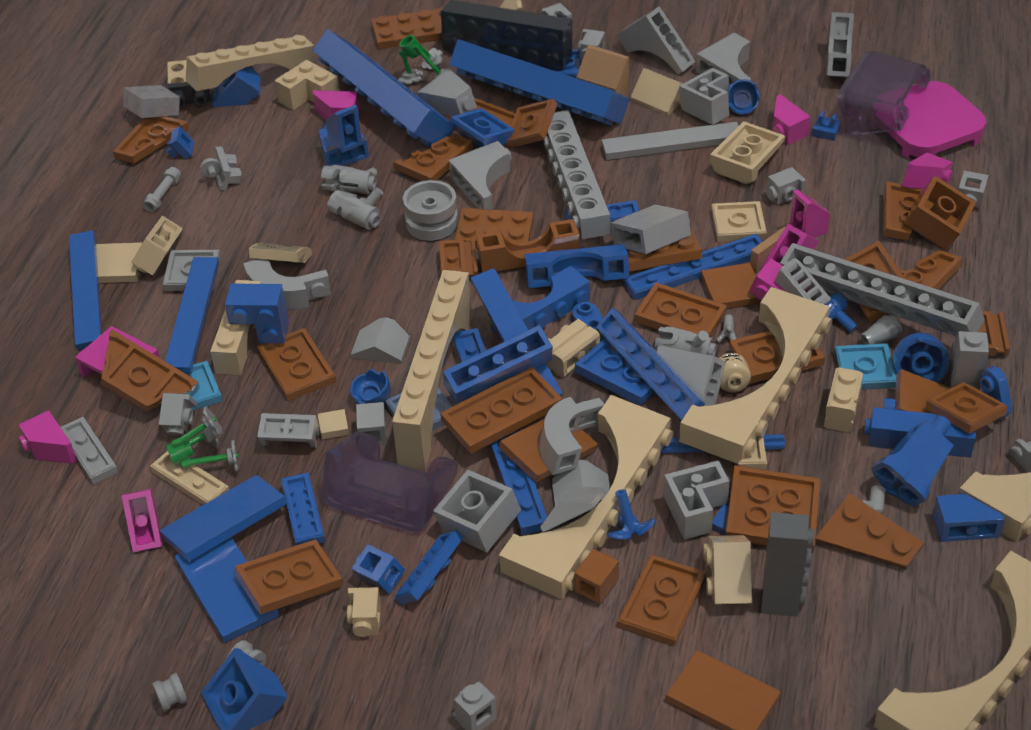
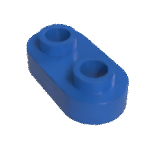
(589, 314)
(995, 384)

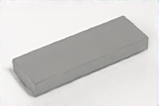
(89, 451)

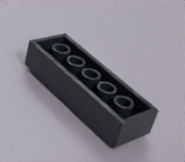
(515, 33)

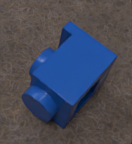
(378, 568)

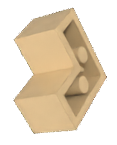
(298, 84)
(731, 569)

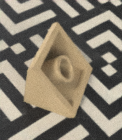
(657, 92)

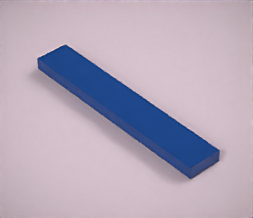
(683, 272)
(85, 288)
(192, 313)
(505, 315)
(648, 363)

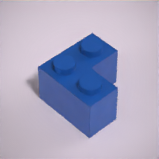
(260, 306)

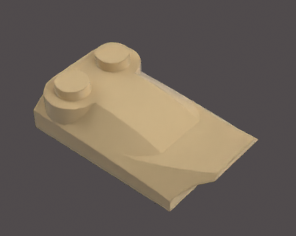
(745, 152)

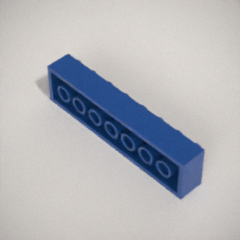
(539, 83)
(382, 89)

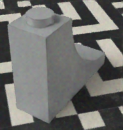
(657, 35)
(726, 57)
(478, 170)

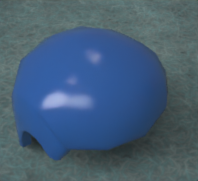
(743, 97)
(370, 387)

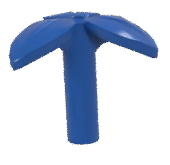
(628, 522)

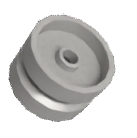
(430, 210)

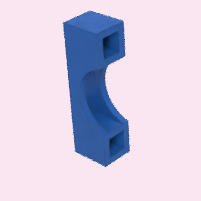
(600, 262)
(567, 290)

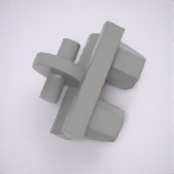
(222, 168)

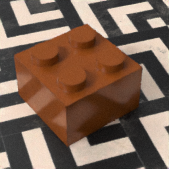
(940, 212)

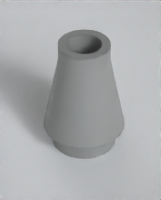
(883, 330)

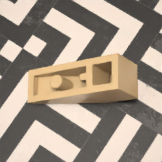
(156, 245)

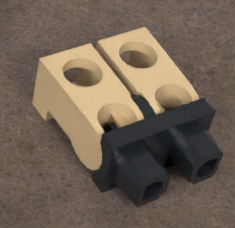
(180, 87)

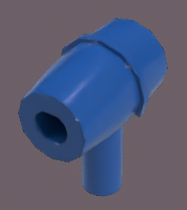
(837, 307)

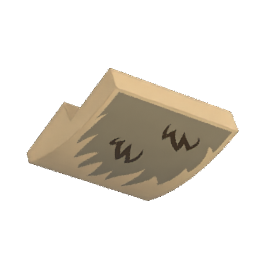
(280, 252)

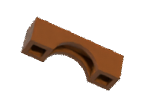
(502, 254)

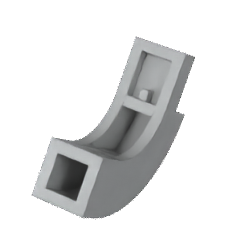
(839, 45)
(296, 289)
(556, 444)

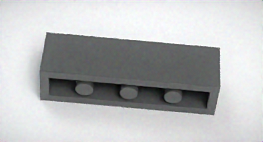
(786, 563)

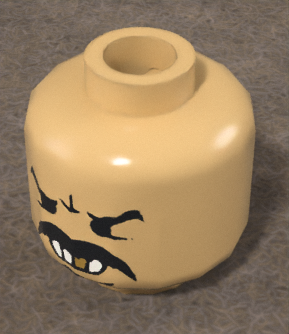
(736, 373)

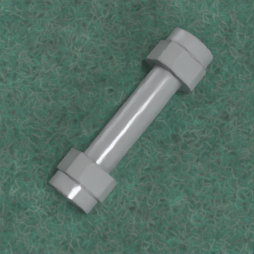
(153, 201)

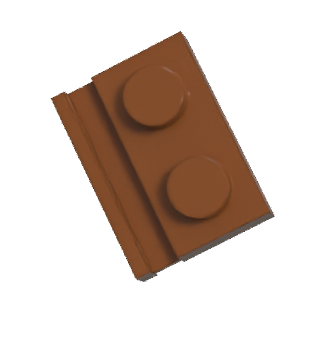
(458, 256)
(996, 333)

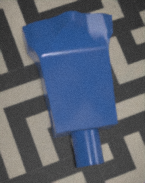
(915, 461)

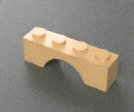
(230, 344)

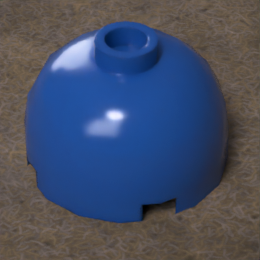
(922, 356)

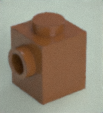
(596, 576)

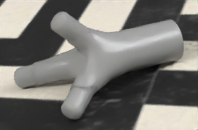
(728, 329)

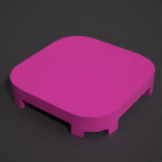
(938, 120)

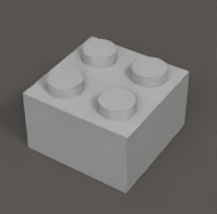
(477, 510)

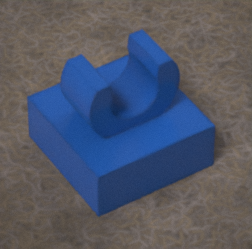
(826, 127)
(180, 144)

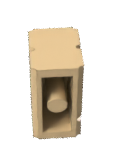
(570, 346)
(843, 400)

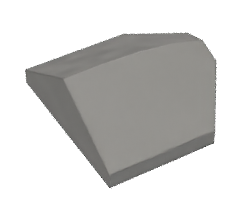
(381, 342)
(583, 476)

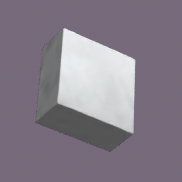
(151, 101)

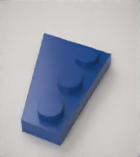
(613, 372)

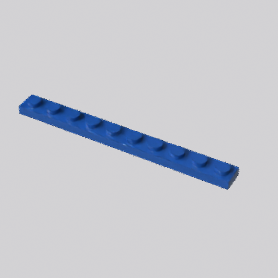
(532, 513)

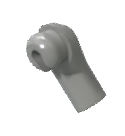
(877, 498)

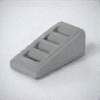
(795, 272)

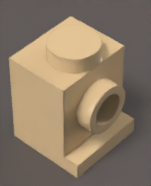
(364, 611)

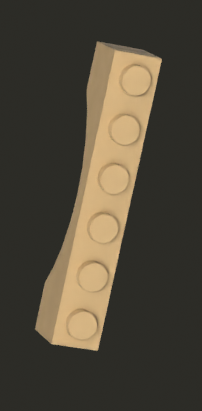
(212, 68)

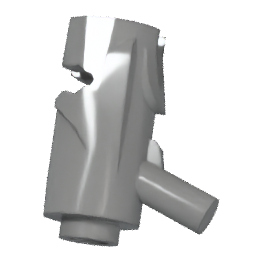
(349, 179)
(357, 210)
(685, 340)

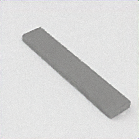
(667, 141)

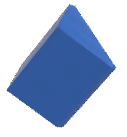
(481, 128)

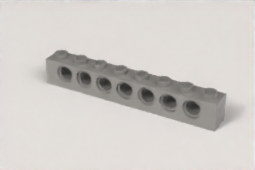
(576, 178)
(889, 292)

